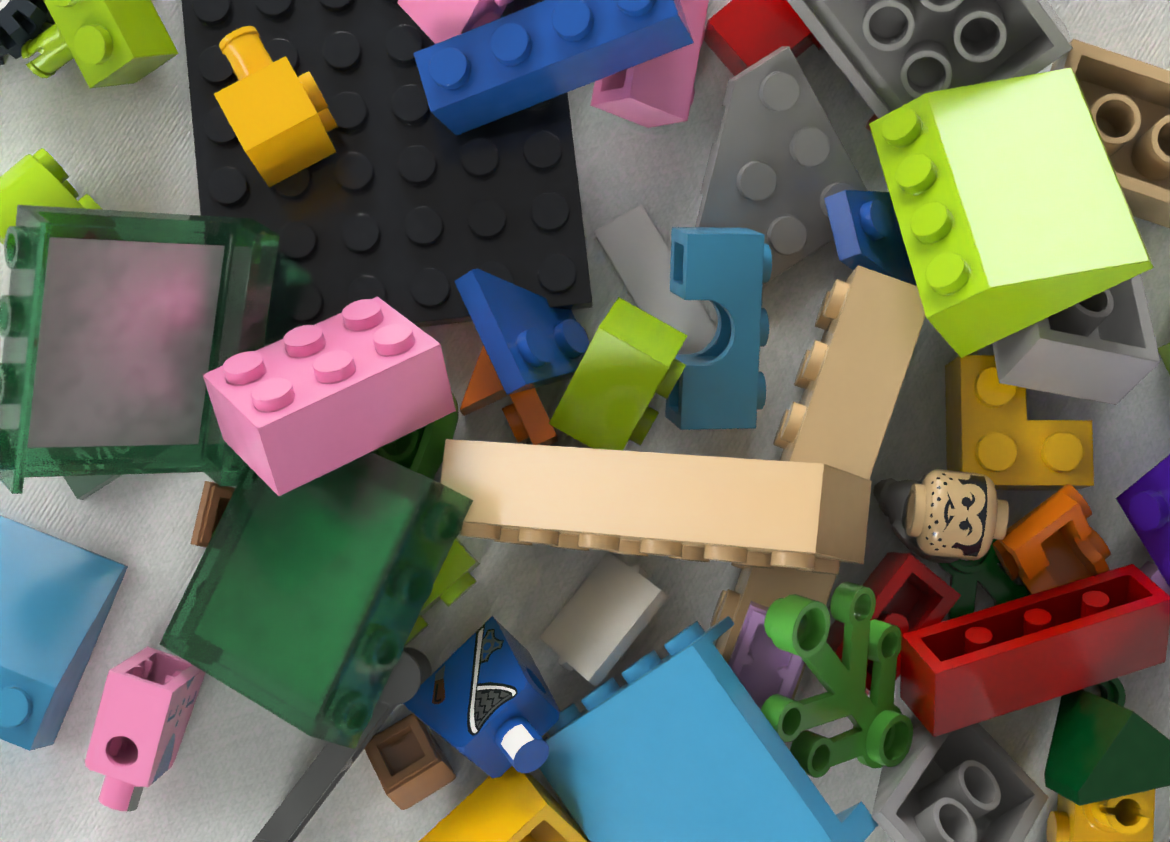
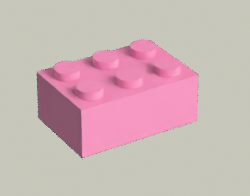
(329, 393)

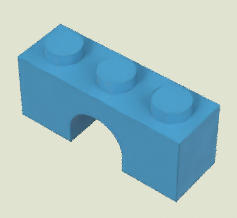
(723, 380)

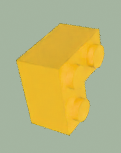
(993, 437)

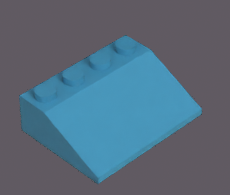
(49, 624)

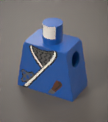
(490, 703)

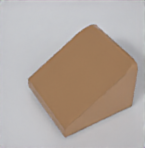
(409, 762)

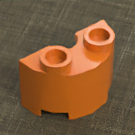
(1053, 544)

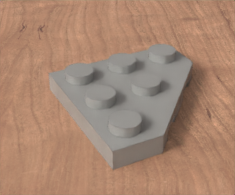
(775, 162)

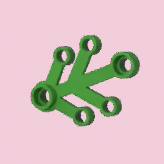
(879, 730)

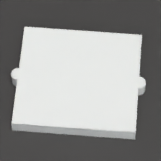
(603, 618)

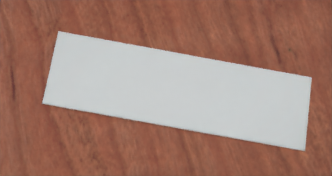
(645, 270)

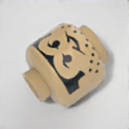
(956, 514)

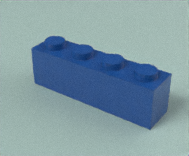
(543, 55)

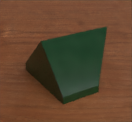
(1104, 751)

